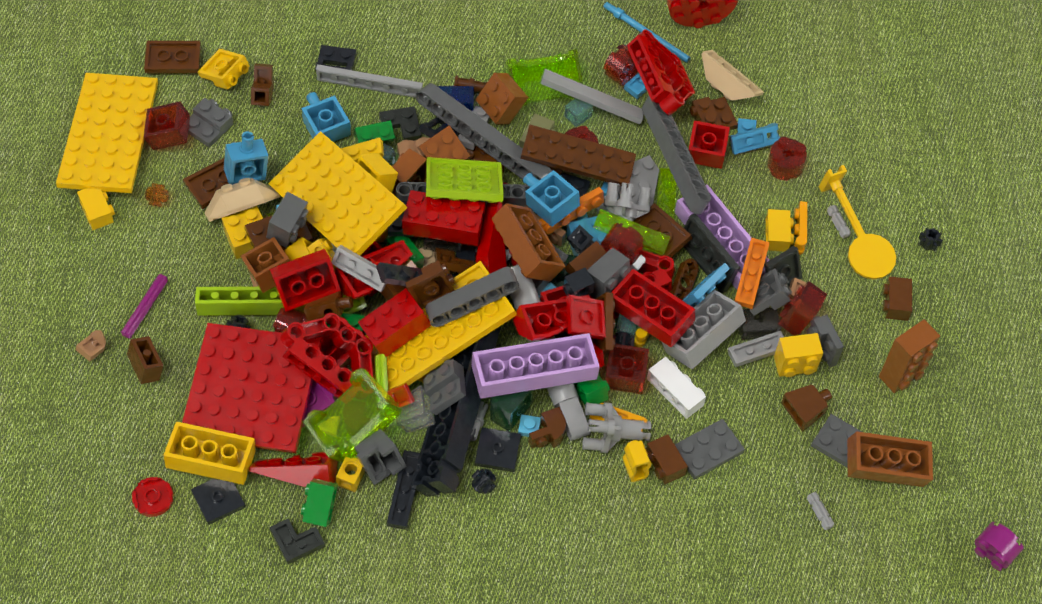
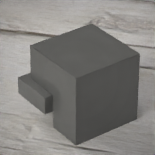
(379, 456)

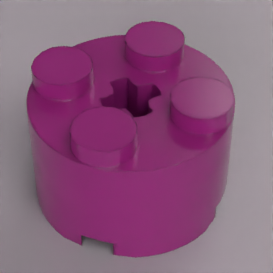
(998, 546)

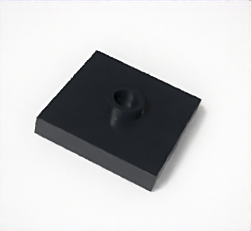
(497, 449)
(217, 499)

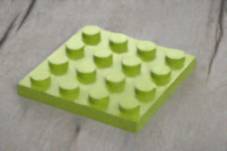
(464, 179)

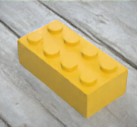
(209, 453)

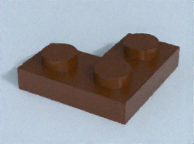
(453, 264)

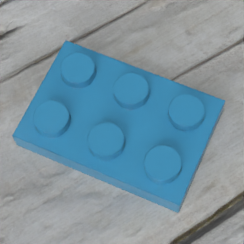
(706, 286)

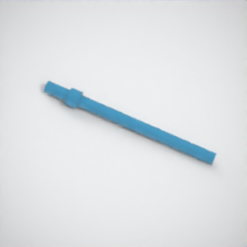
(620, 14)

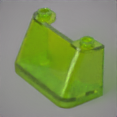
(529, 74)
(352, 416)

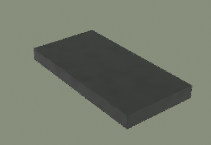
(709, 252)

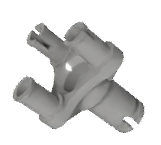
(624, 206)
(612, 427)

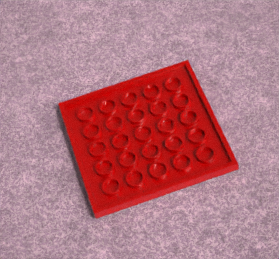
(249, 387)

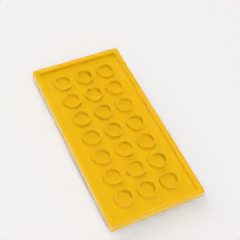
(107, 133)
(341, 195)
(443, 342)

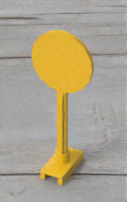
(869, 253)

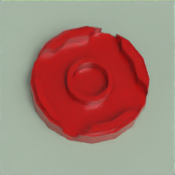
(152, 496)

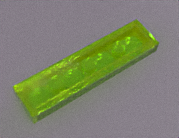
(653, 239)

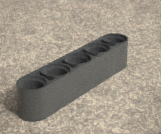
(472, 297)

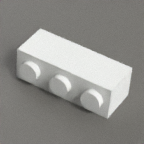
(676, 387)

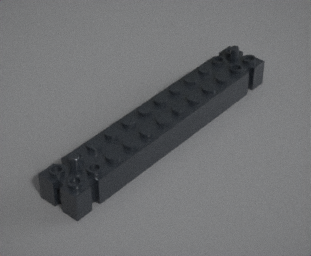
(449, 437)

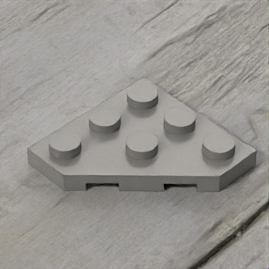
(643, 175)

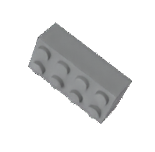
(714, 322)

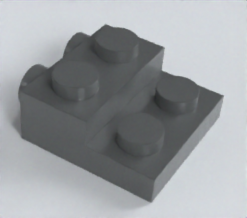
(209, 122)
(771, 292)
(828, 337)
(445, 385)

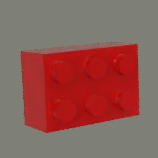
(305, 279)
(395, 323)

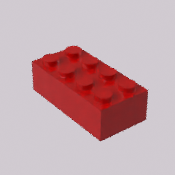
(443, 218)
(653, 308)

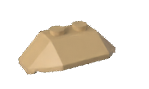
(728, 78)
(239, 197)

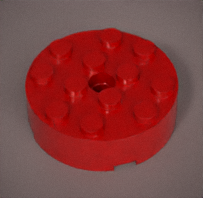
(700, 12)

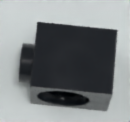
(579, 283)

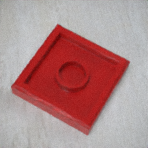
(586, 316)

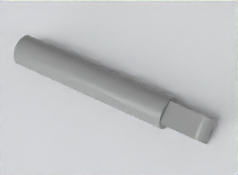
(562, 395)

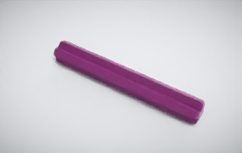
(144, 306)

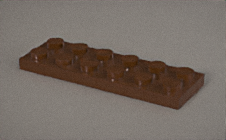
(578, 155)

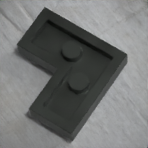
(405, 119)
(293, 545)

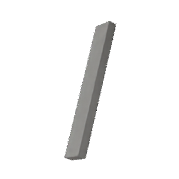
(368, 81)
(592, 96)

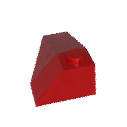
(491, 243)
(393, 254)
(542, 319)
(298, 469)

